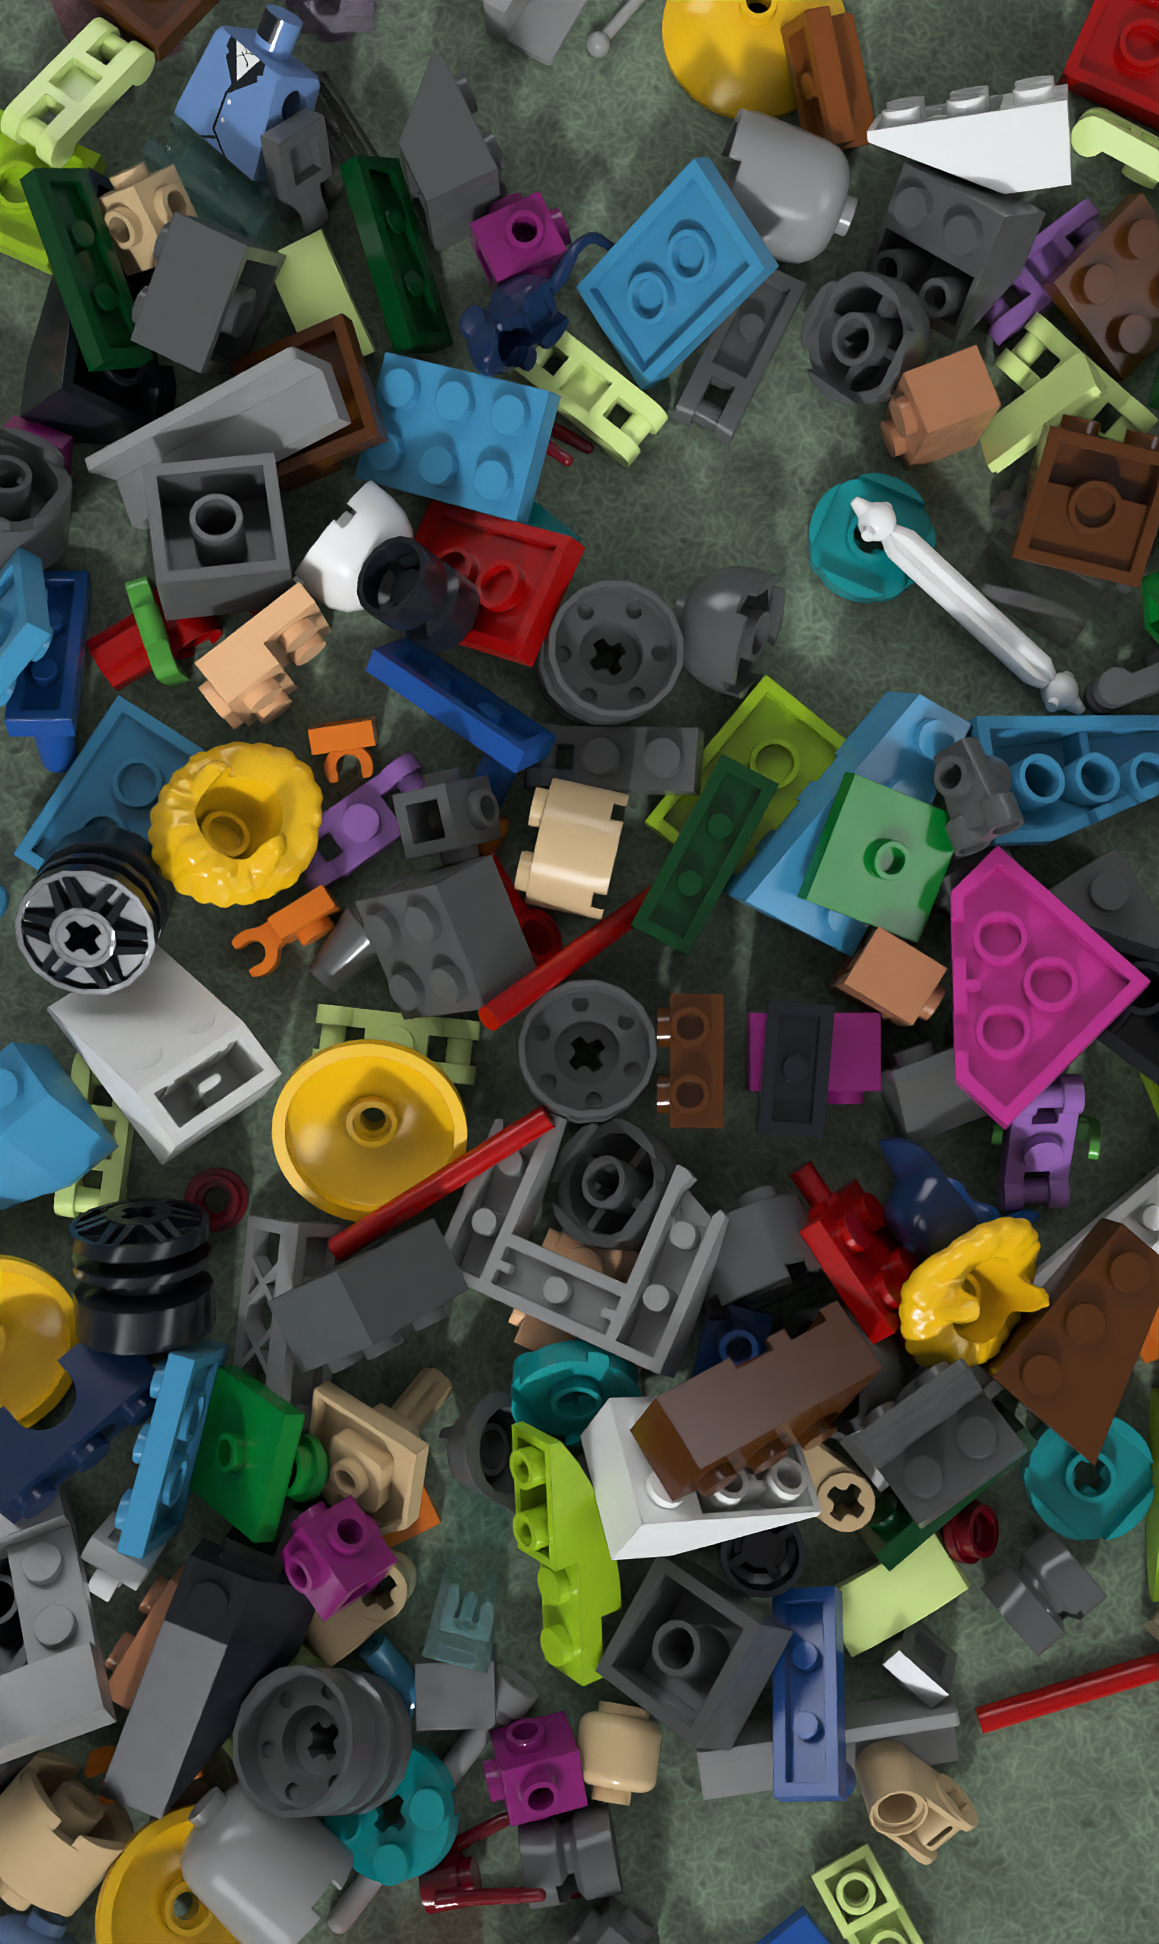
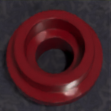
(234, 1187)
(971, 1533)

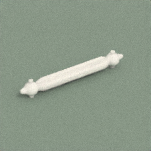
(967, 605)

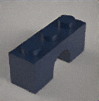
(109, 1397)

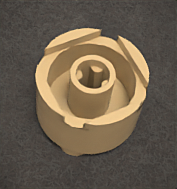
(572, 847)
(56, 1837)

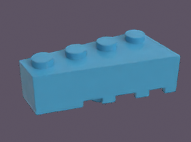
(888, 747)

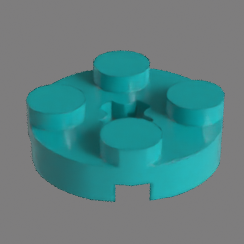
(836, 553)
(549, 1376)
(1090, 1512)
(398, 1852)

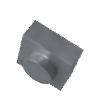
(921, 1663)

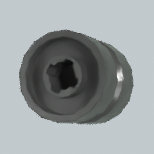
(1043, 1592)
(571, 1856)

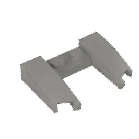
(639, 1320)
(65, 1680)

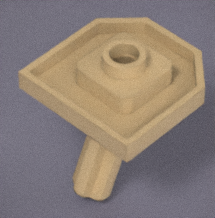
(378, 1449)

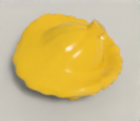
(236, 823)
(972, 1294)

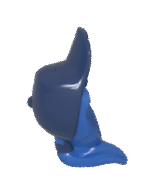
(926, 1206)

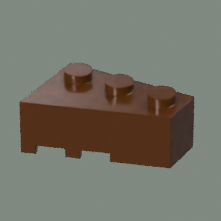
(1081, 1350)
(756, 1409)

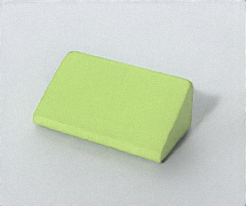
(1019, 424)

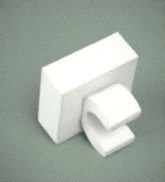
(115, 1567)

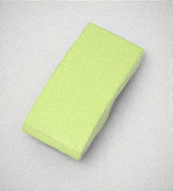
(316, 287)
(887, 1602)
(864, 1900)

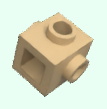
(139, 210)

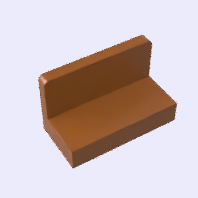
(828, 77)

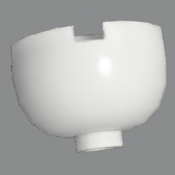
(338, 555)

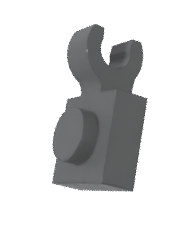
(295, 165)

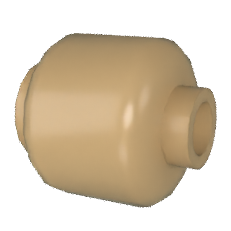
(619, 1751)

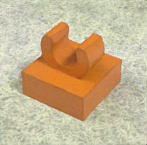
(342, 739)

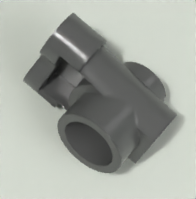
(975, 796)

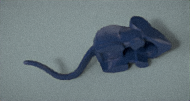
(521, 316)

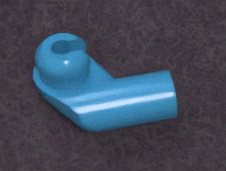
(389, 1663)

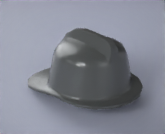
(481, 1449)

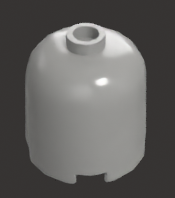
(788, 185)
(259, 1868)

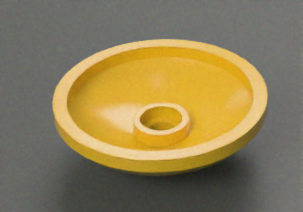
(732, 55)
(341, 1156)
(34, 1334)
(143, 1886)

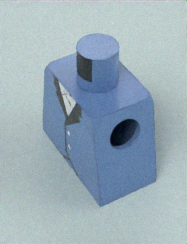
(248, 87)

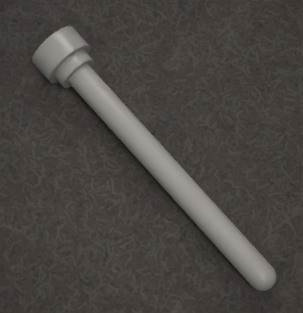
(511, 1704)

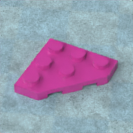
(1025, 986)

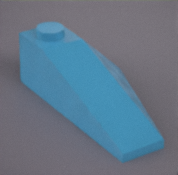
(1071, 768)
(45, 1126)

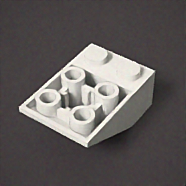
(995, 141)
(168, 1054)
(645, 1521)

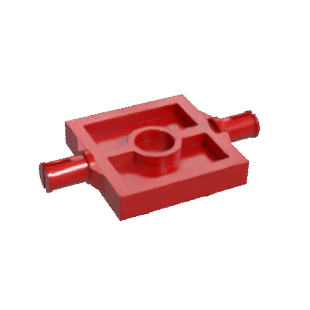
(856, 1251)

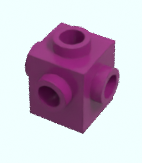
(519, 238)
(336, 1556)
(535, 1769)

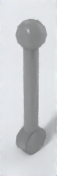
(599, 41)

